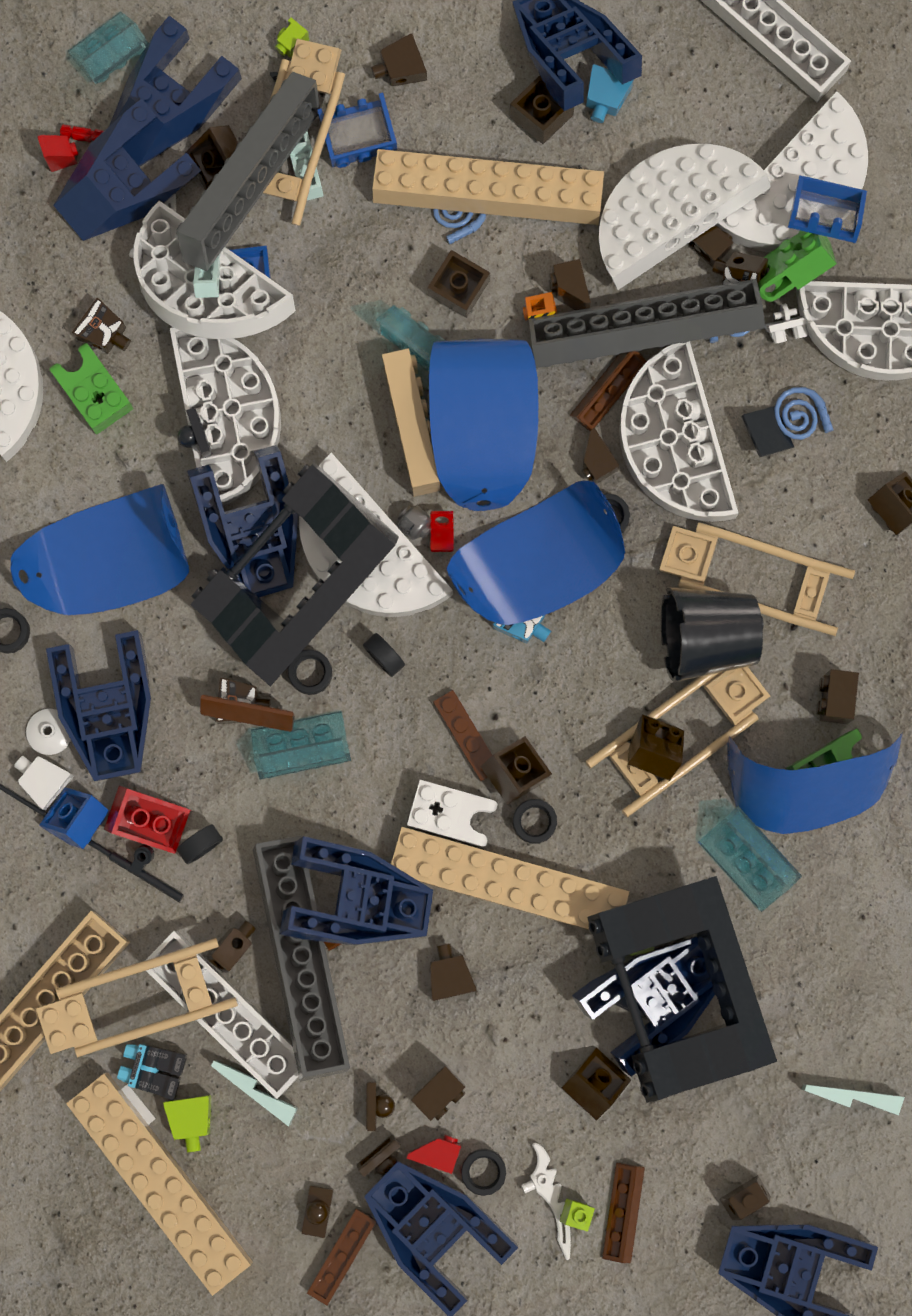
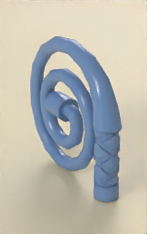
(461, 233)
(820, 405)

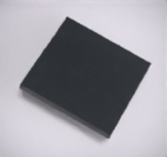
(766, 433)

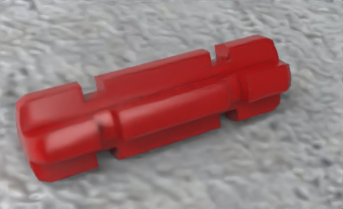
(79, 133)

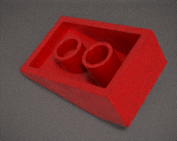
(146, 819)

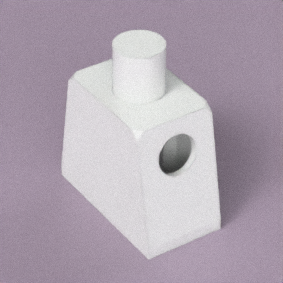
(42, 780)

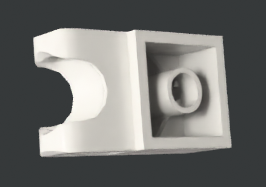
(456, 814)

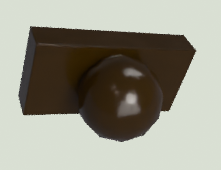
(380, 1106)
(380, 1158)
(317, 1211)

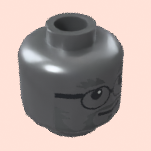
(414, 522)

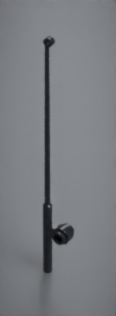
(135, 867)

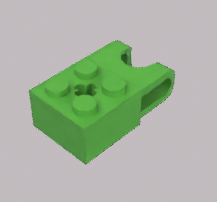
(796, 264)
(88, 385)
(833, 752)

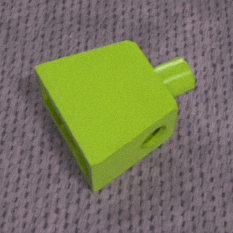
(189, 1120)

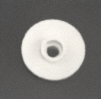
(47, 744)

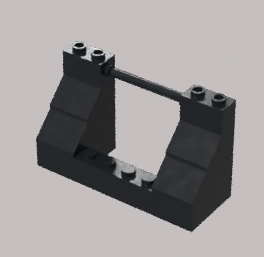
(249, 625)
(714, 1053)

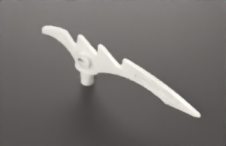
(542, 1182)

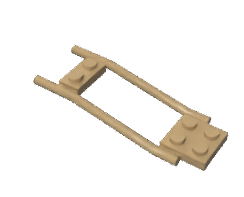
(318, 63)
(691, 554)
(735, 694)
(69, 1024)

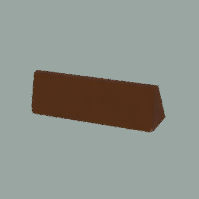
(608, 389)
(247, 713)
(623, 1213)

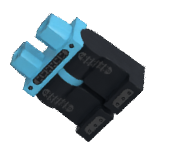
(146, 1067)

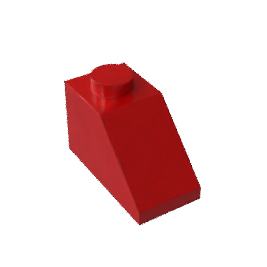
(58, 151)
(438, 1153)

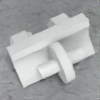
(777, 329)

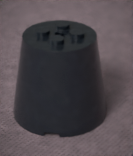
(709, 632)

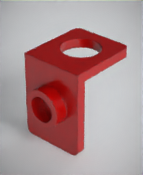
(442, 533)

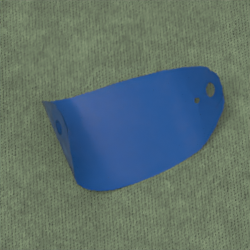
(483, 418)
(104, 556)
(540, 557)
(808, 797)

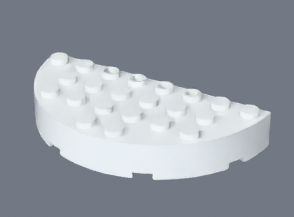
(825, 149)
(672, 202)
(246, 298)
(861, 326)
(19, 388)
(233, 404)
(672, 439)
(400, 582)

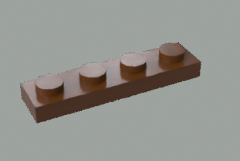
(464, 732)
(341, 1257)

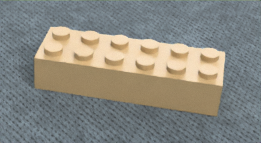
(410, 418)

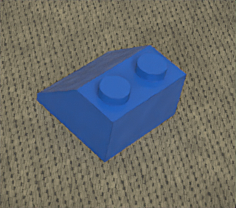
(74, 817)

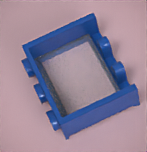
(359, 132)
(827, 209)

